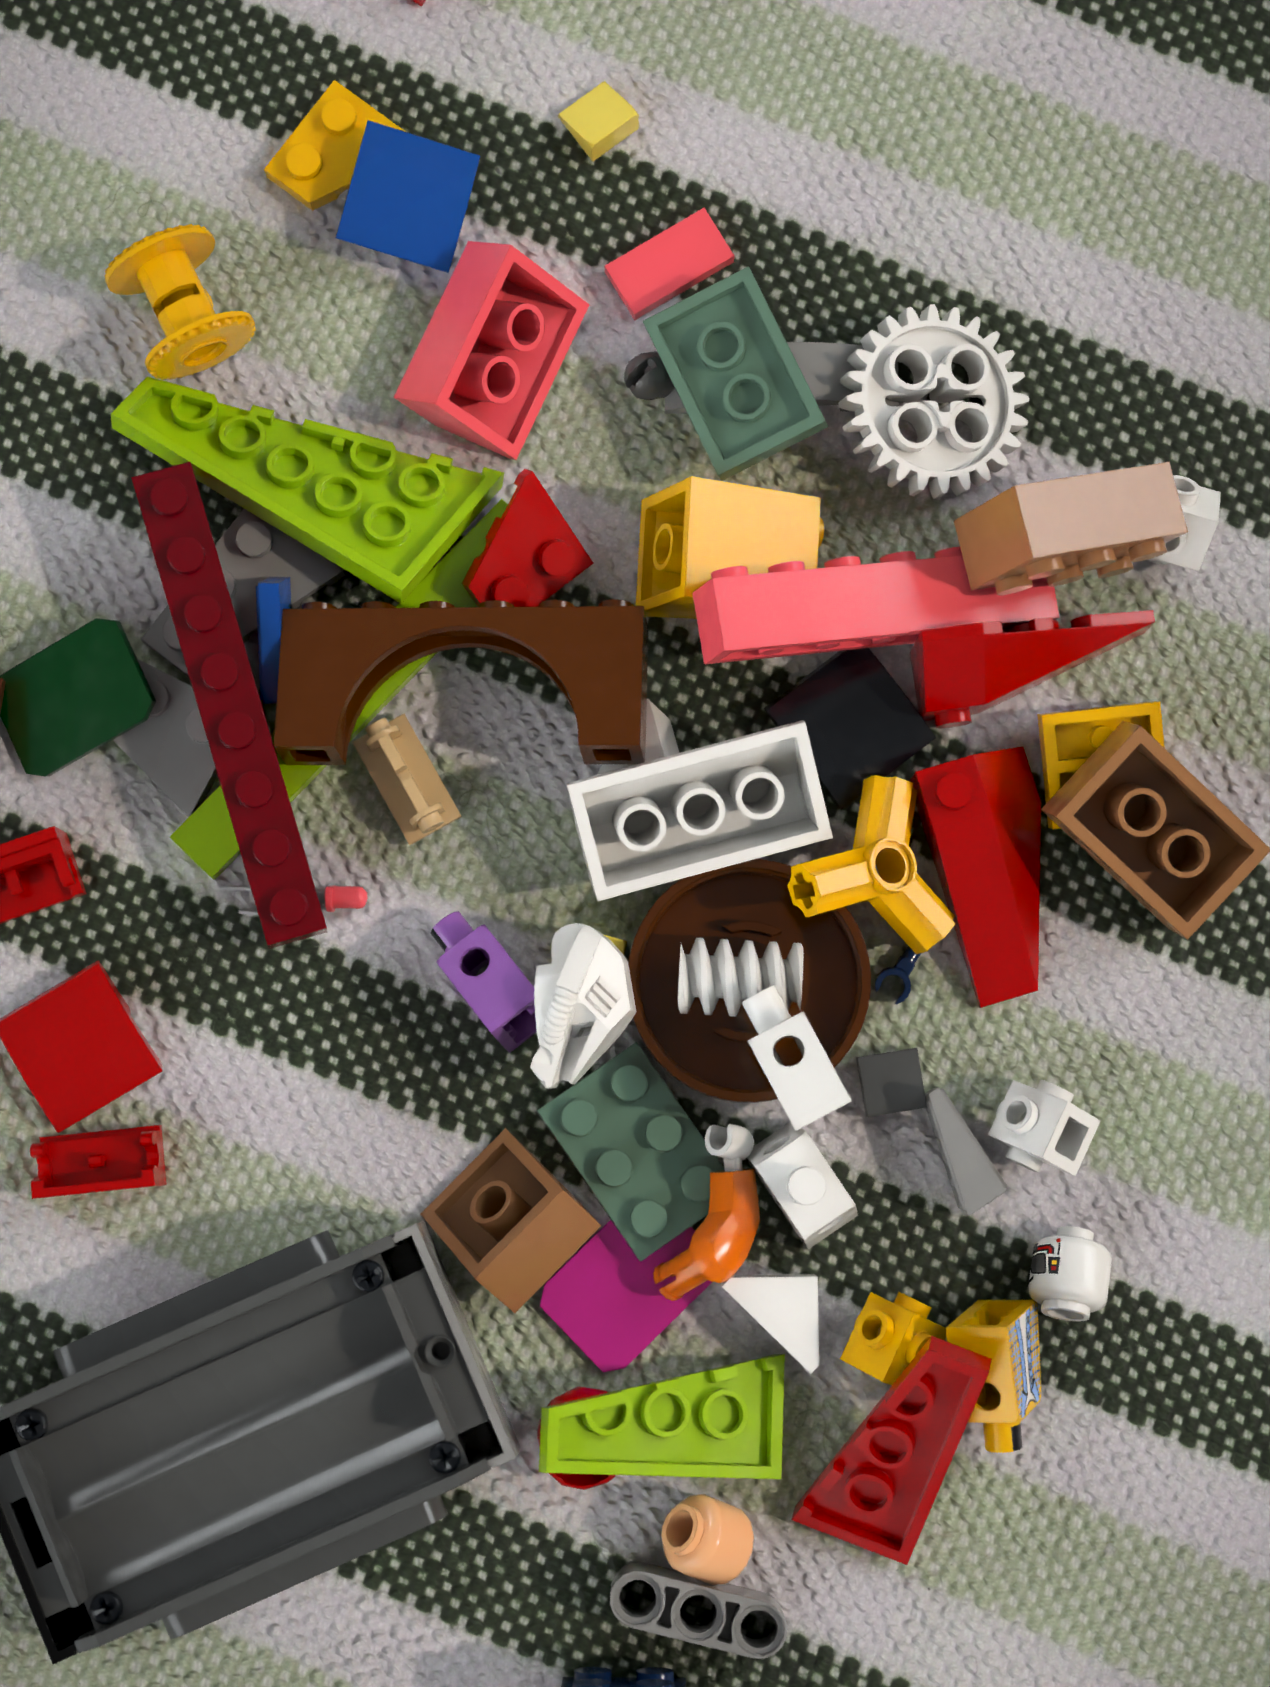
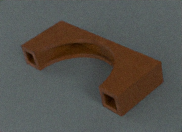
(343, 655)

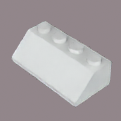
(699, 810)

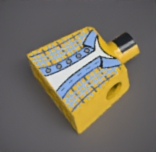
(1010, 1337)

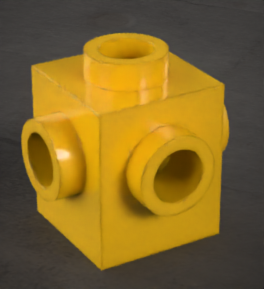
(889, 1336)

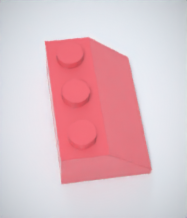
(492, 348)

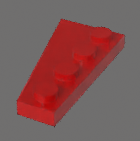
(897, 1458)

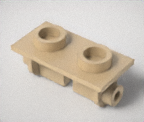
(406, 778)

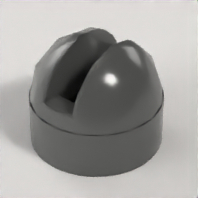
(651, 385)

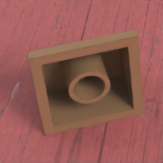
(510, 1221)

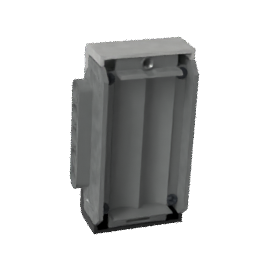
(244, 1439)

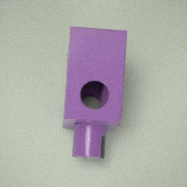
(500, 994)

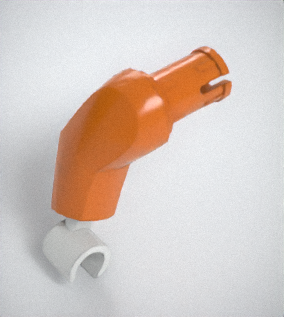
(732, 1220)

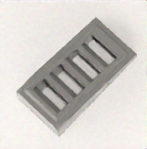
(968, 1167)

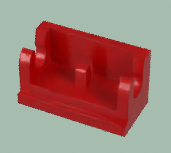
(37, 873)
(98, 1161)

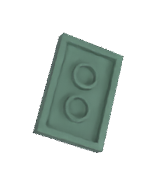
(735, 374)
(634, 1150)

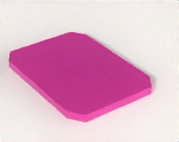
(611, 1299)

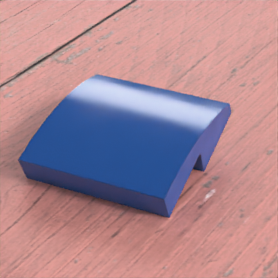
(408, 196)

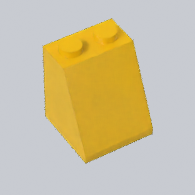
(717, 526)

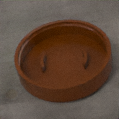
(742, 905)

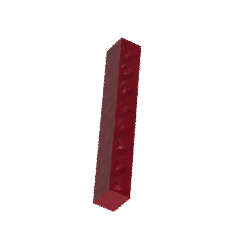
(229, 705)

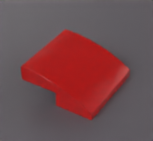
(78, 1046)

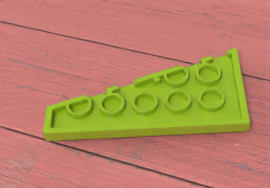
(322, 485)

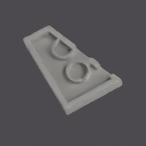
(249, 554)
(172, 742)

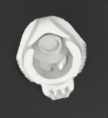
(579, 990)

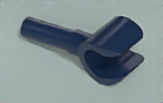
(903, 969)

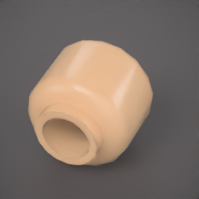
(707, 1539)

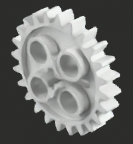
(928, 350)

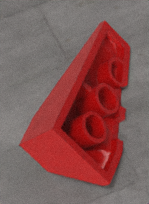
(979, 666)
(986, 849)

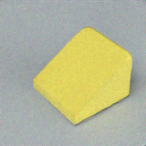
(600, 120)

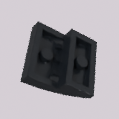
(854, 721)

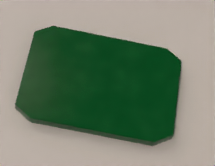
(74, 697)

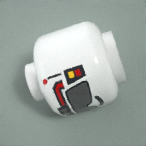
(1070, 1274)

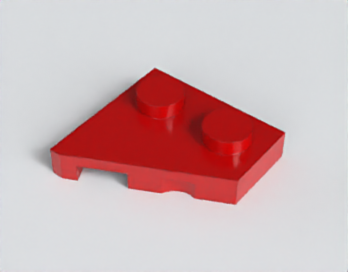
(526, 550)

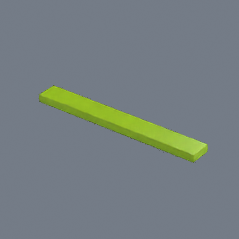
(209, 833)

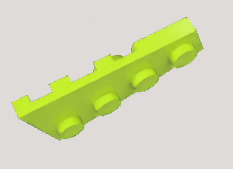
(683, 1426)

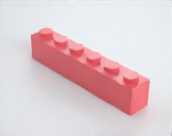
(850, 605)

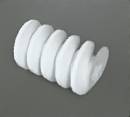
(739, 976)

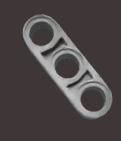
(720, 1632)

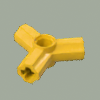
(852, 878)

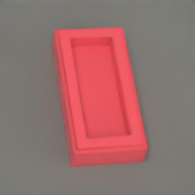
(669, 263)

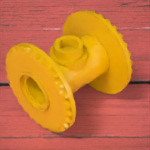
(165, 270)

